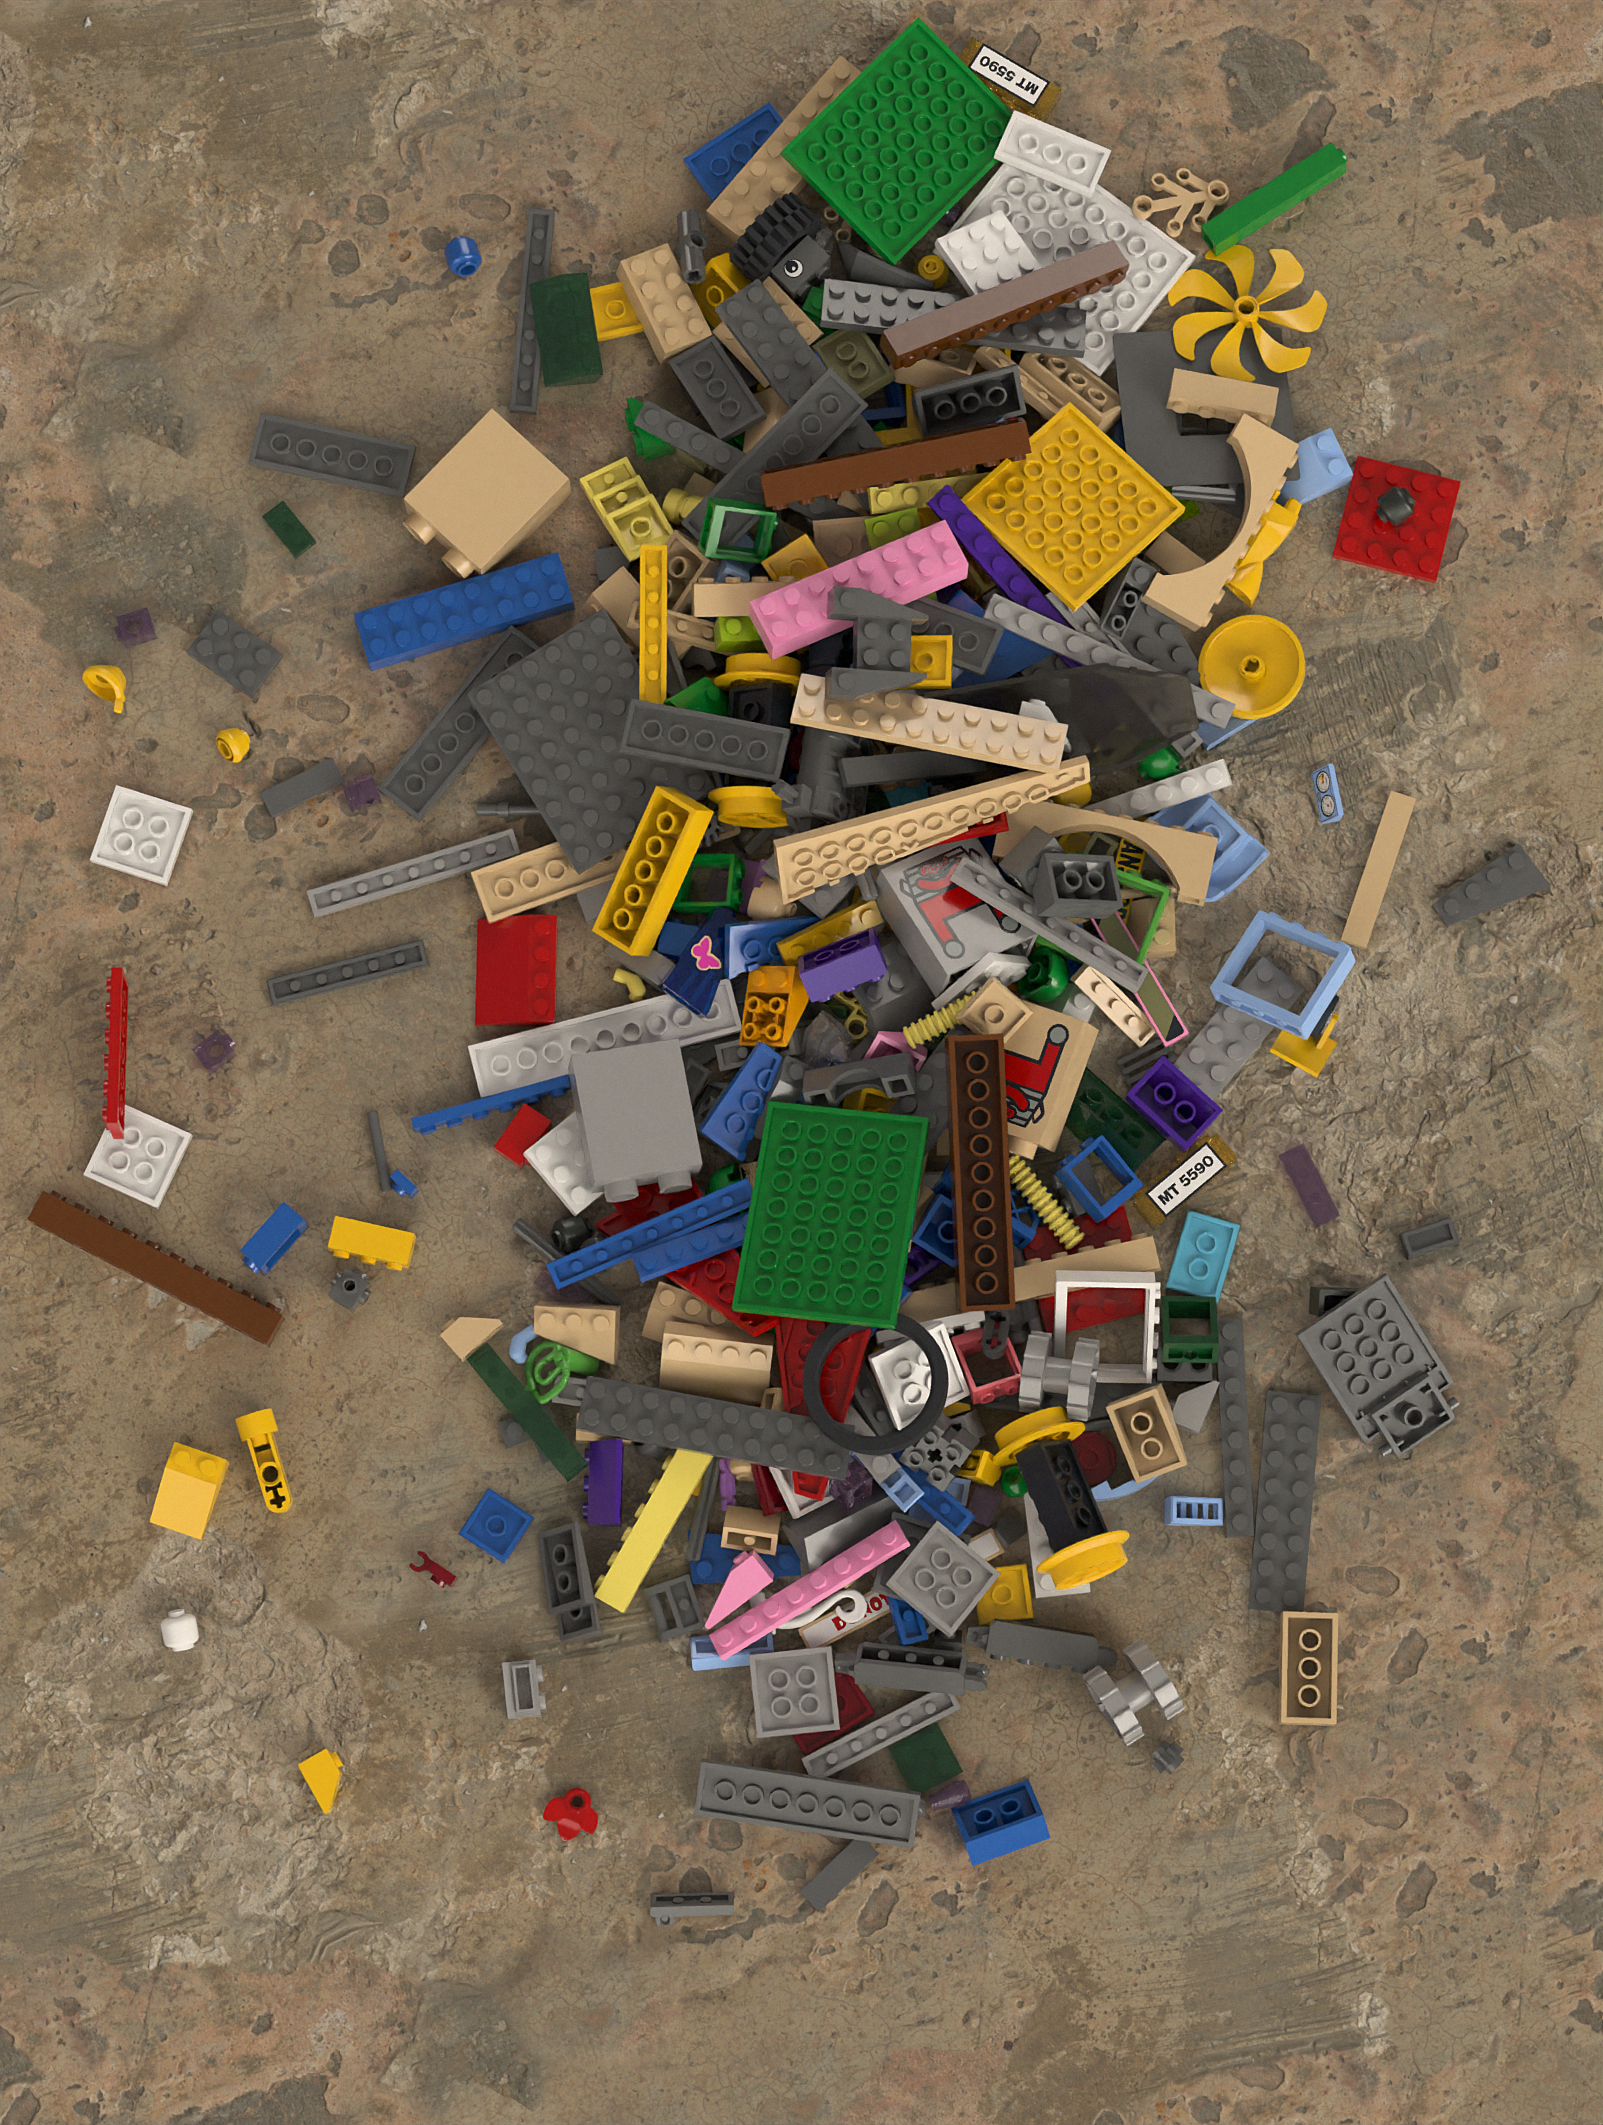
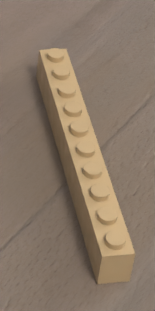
(1037, 1278)

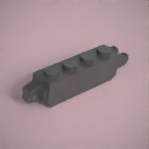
(1040, 1644)
(913, 1668)

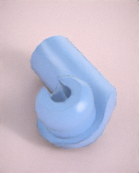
(519, 1342)

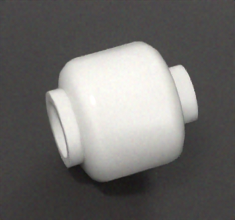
(179, 1630)

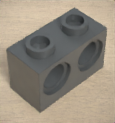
(1183, 1373)

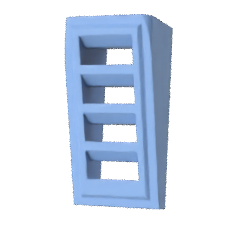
(1170, 1511)

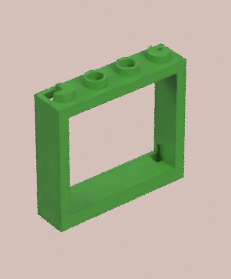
(1132, 880)

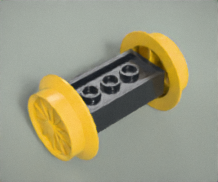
(760, 694)
(1062, 1497)

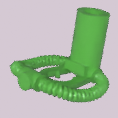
(565, 1360)

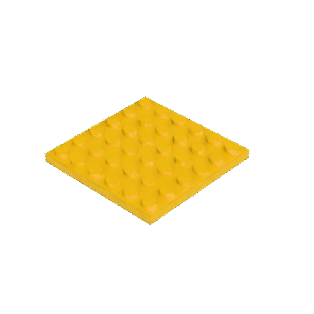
(1073, 507)

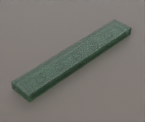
(527, 1412)

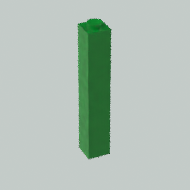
(1274, 198)

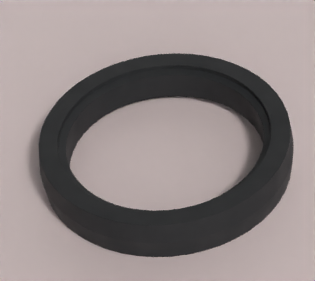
(876, 1444)

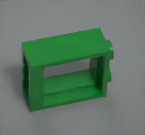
(712, 527)
(734, 892)

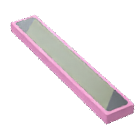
(1150, 994)

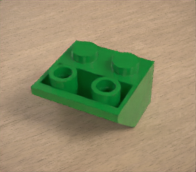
(644, 442)

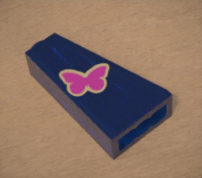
(700, 965)

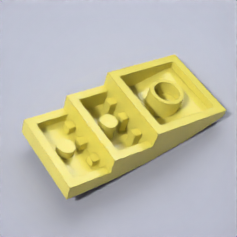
(626, 507)

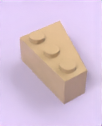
(581, 1326)

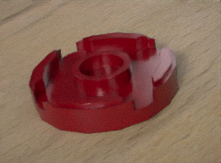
(1095, 1456)

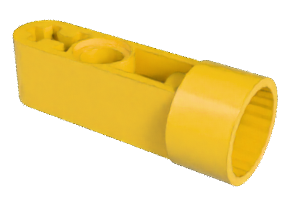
(258, 1431)

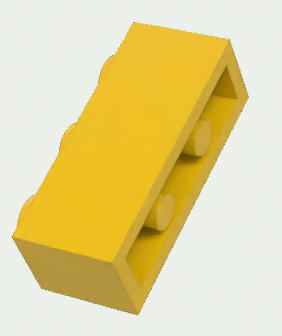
(371, 1243)

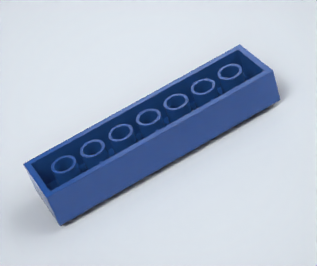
(464, 611)

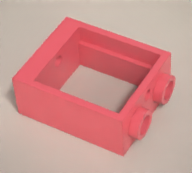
(971, 1343)

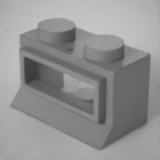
(522, 1689)

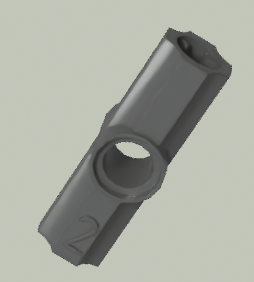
(691, 246)

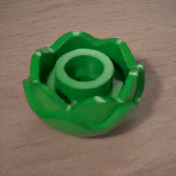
(1010, 1485)

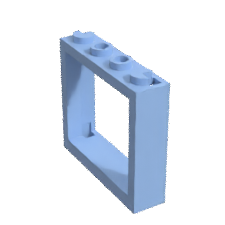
(1265, 1011)

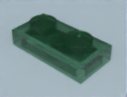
(289, 529)

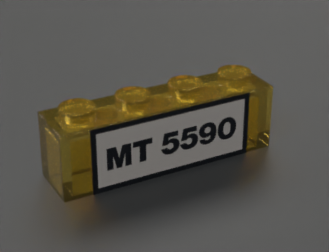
(1011, 81)
(1184, 1181)

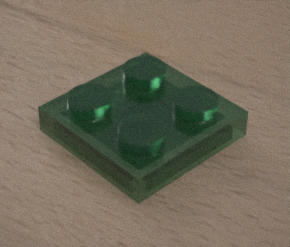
(925, 1759)

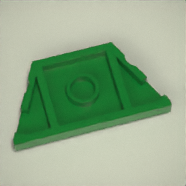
(701, 697)

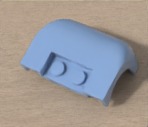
(1236, 850)

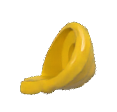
(107, 683)

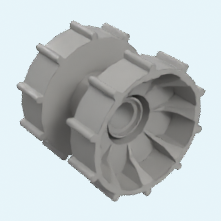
(1058, 1375)
(1133, 1692)

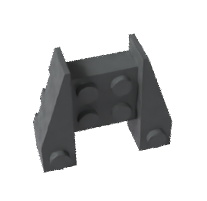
(879, 644)

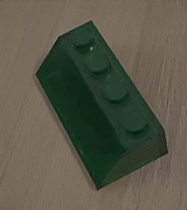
(566, 330)
(1102, 1112)

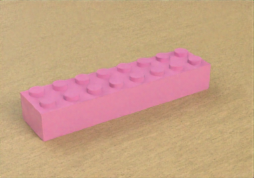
(896, 571)

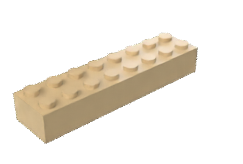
(767, 172)

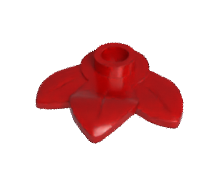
(572, 1818)

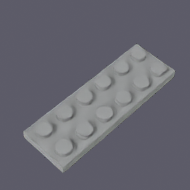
(1234, 1035)

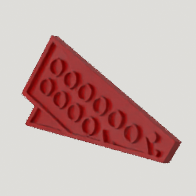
(709, 1279)
(836, 1381)

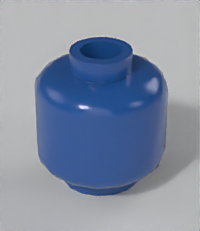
(463, 256)

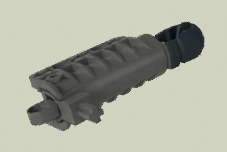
(819, 791)

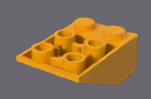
(772, 1005)

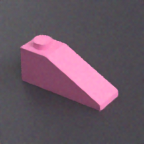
(745, 1579)

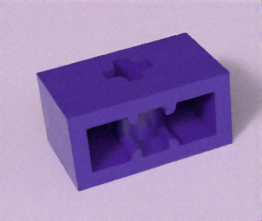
(919, 1265)

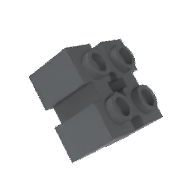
(946, 1462)

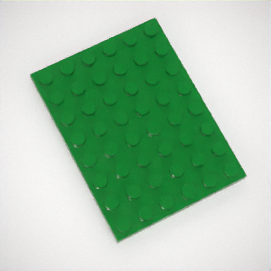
(902, 142)
(831, 1215)

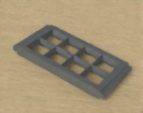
(1203, 493)

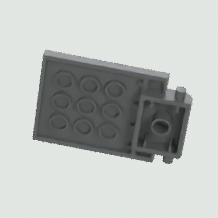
(1380, 1368)

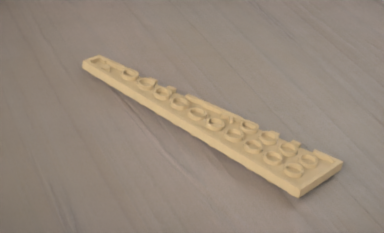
(883, 836)

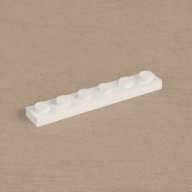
(1167, 792)

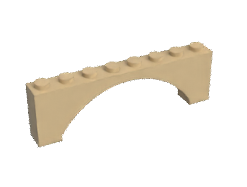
(1263, 461)
(1182, 854)

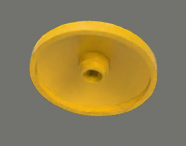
(1253, 665)

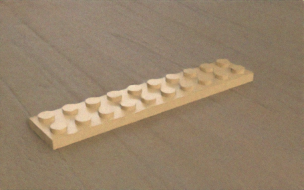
(935, 726)
(548, 876)

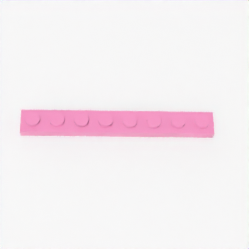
(809, 1590)

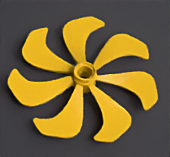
(1225, 359)

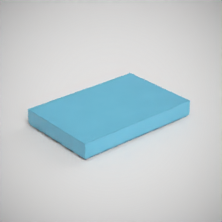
(1202, 1256)

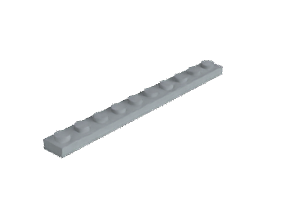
(1090, 651)

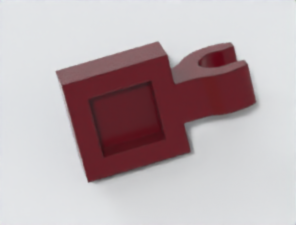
(439, 1574)

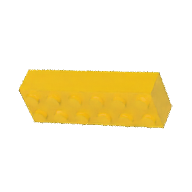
(652, 871)

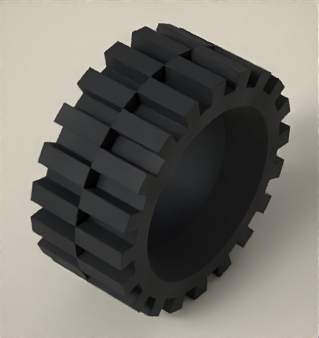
(774, 236)

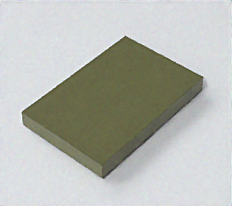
(855, 361)

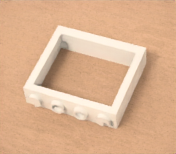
(1111, 1372)

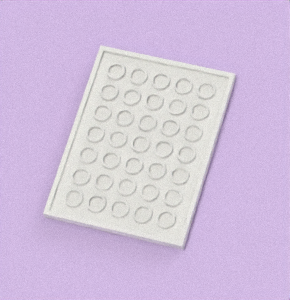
(1065, 223)

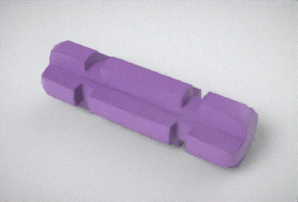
(726, 1484)

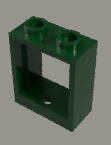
(1175, 1347)

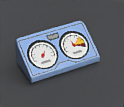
(1327, 794)

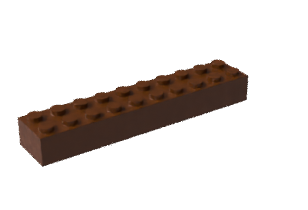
(895, 462)
(979, 1172)

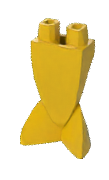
(1274, 530)

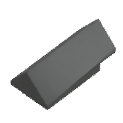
(832, 1529)
(569, 1583)

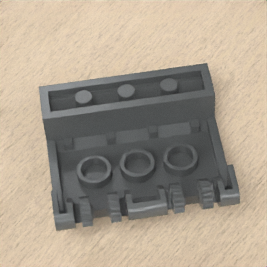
(899, 995)

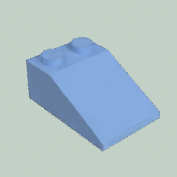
(1321, 469)

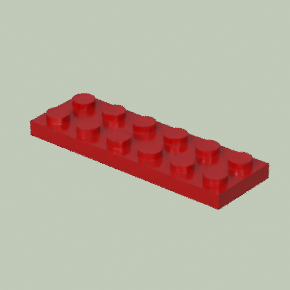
(116, 1060)

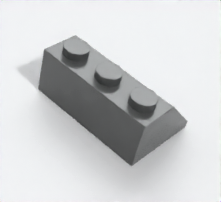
(1077, 886)

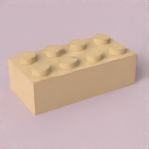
(663, 302)
(1308, 1668)

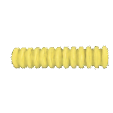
(936, 1023)
(1044, 1203)

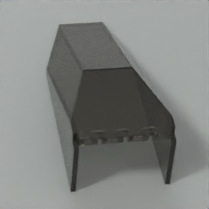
(1110, 714)

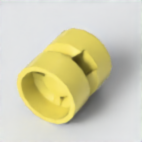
(679, 504)

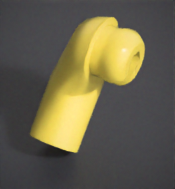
(633, 982)

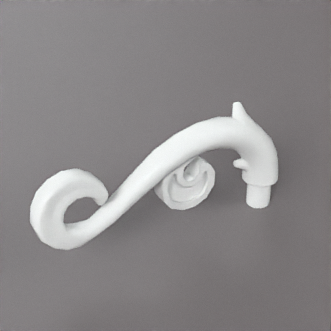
(812, 1613)

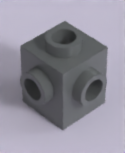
(359, 1294)

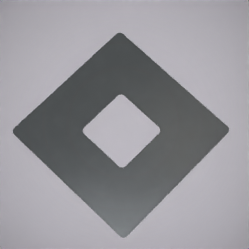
(1150, 429)

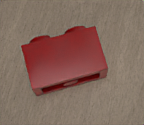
(521, 1134)

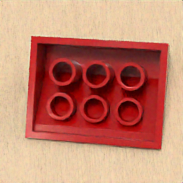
(517, 971)

